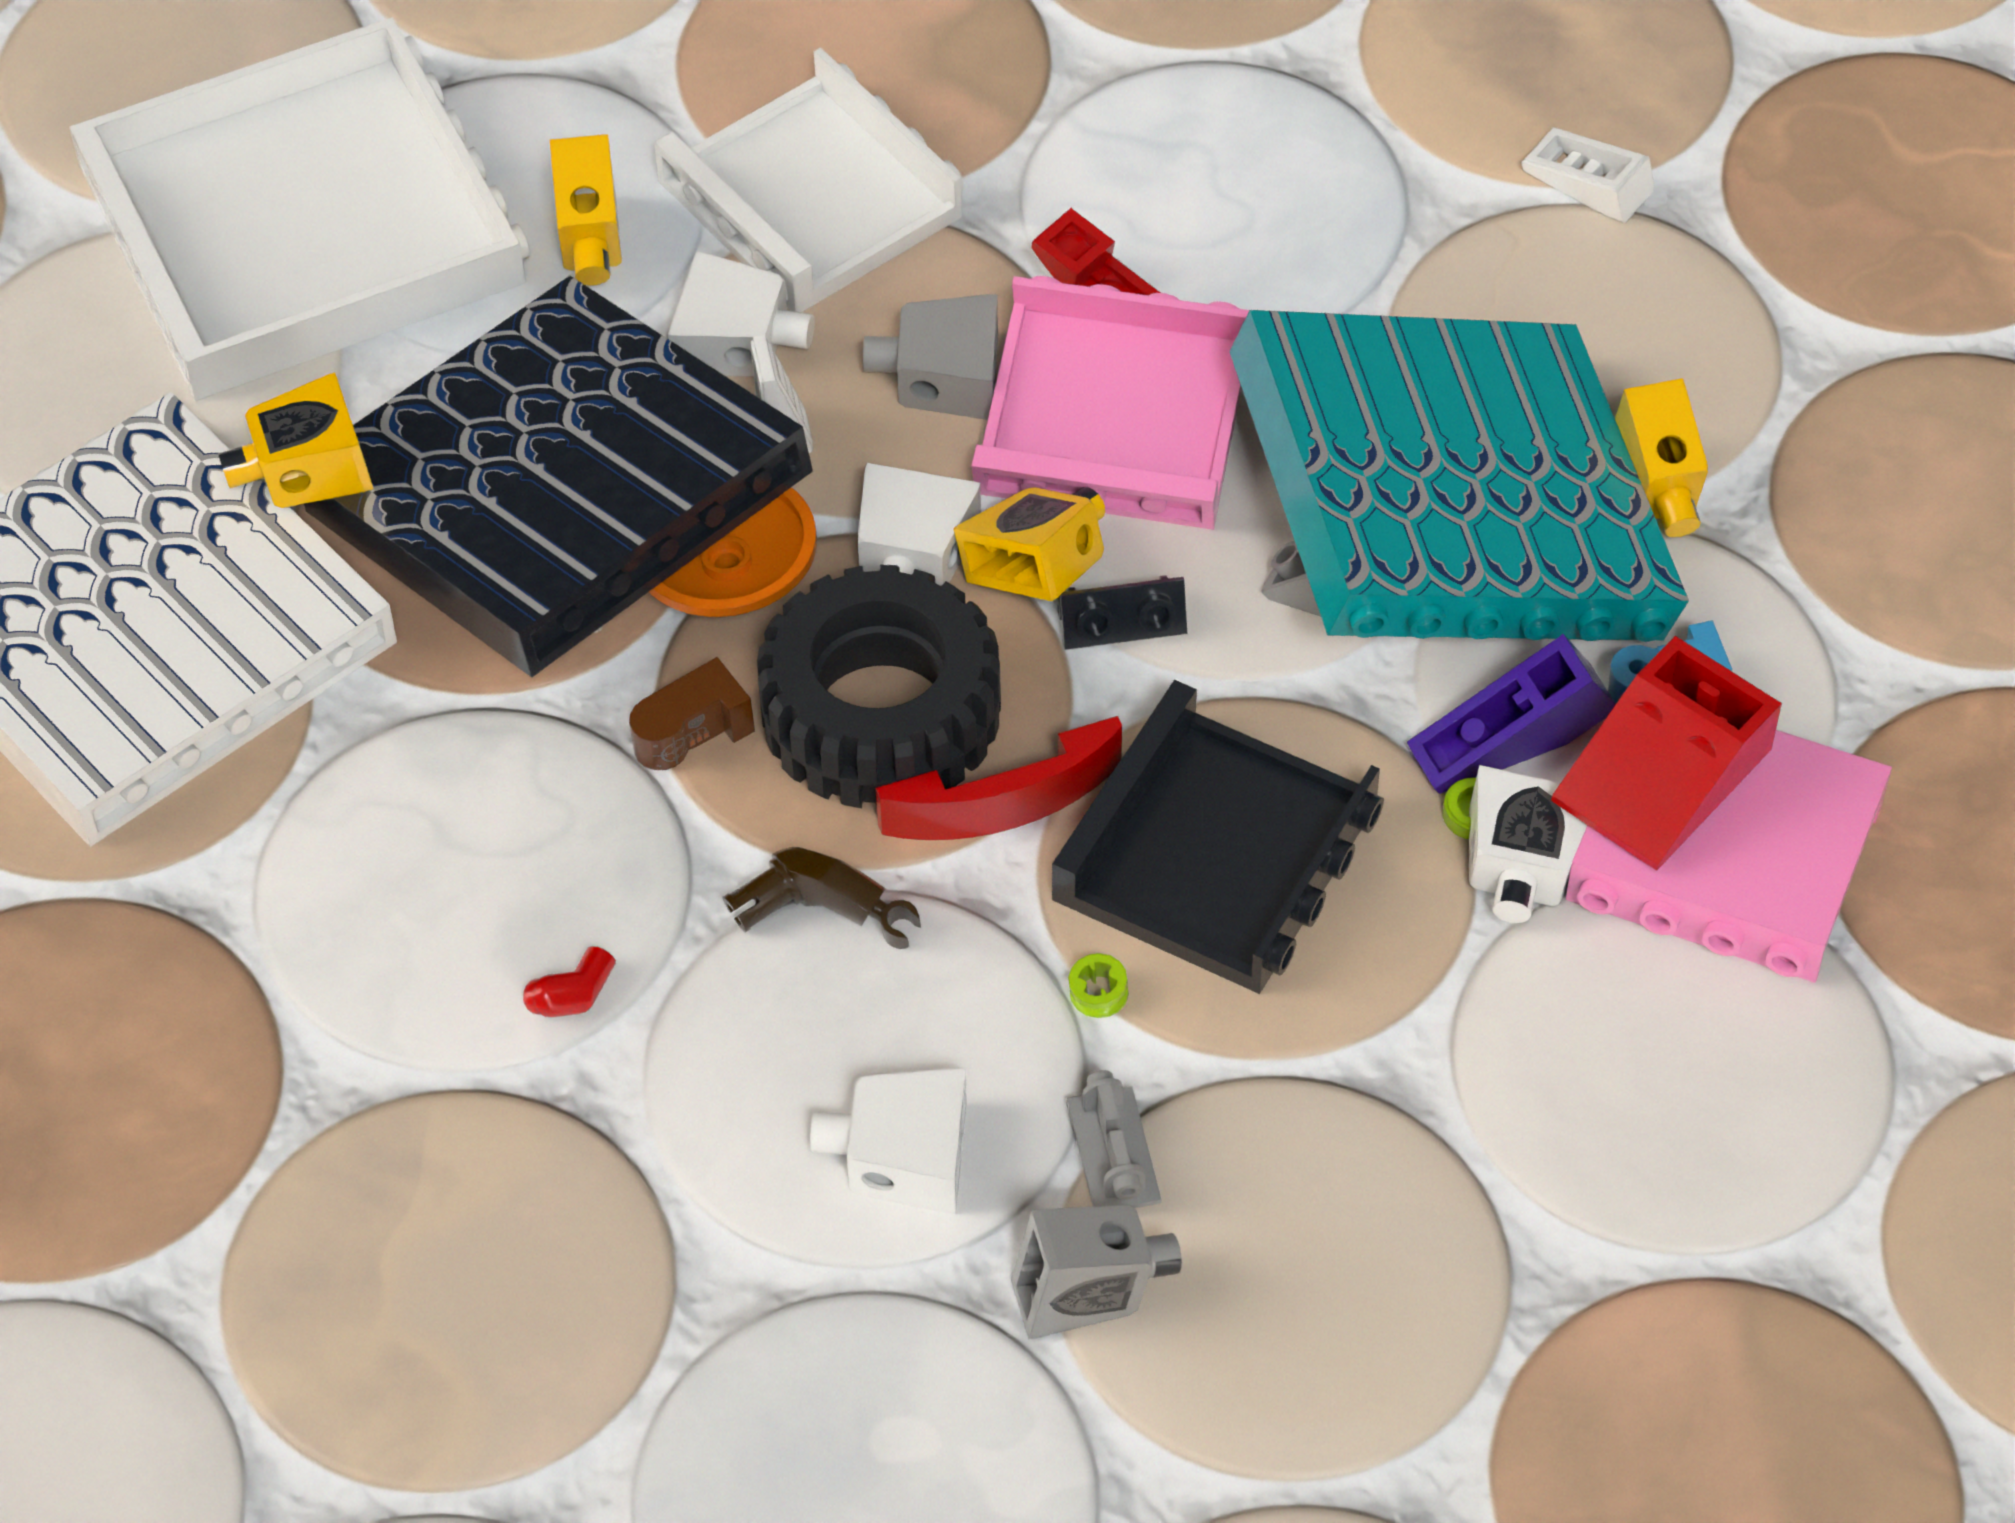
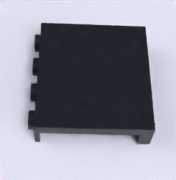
(1213, 843)

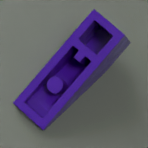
(1516, 717)

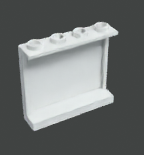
(815, 184)

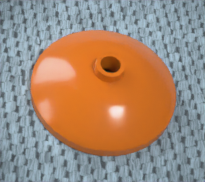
(749, 564)

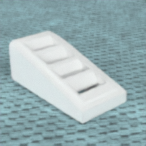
(1616, 195)
(774, 385)

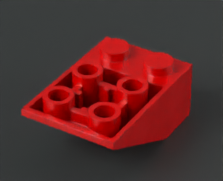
(1669, 753)

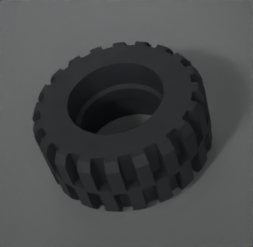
(870, 623)

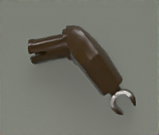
(820, 881)

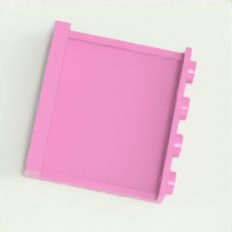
(1114, 400)
(1760, 869)

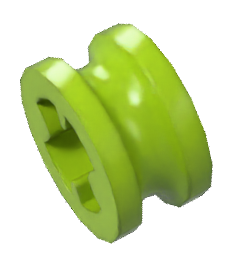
(1098, 966)

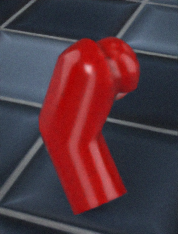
(570, 991)

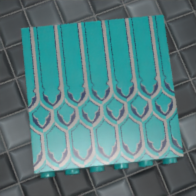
(1455, 478)

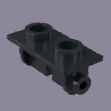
(1123, 612)

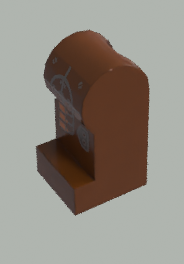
(689, 715)

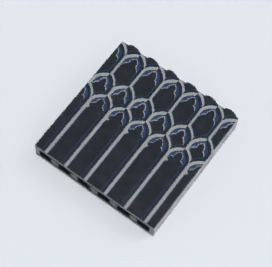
(560, 473)

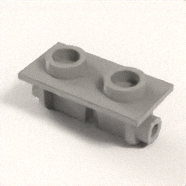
(1113, 1144)

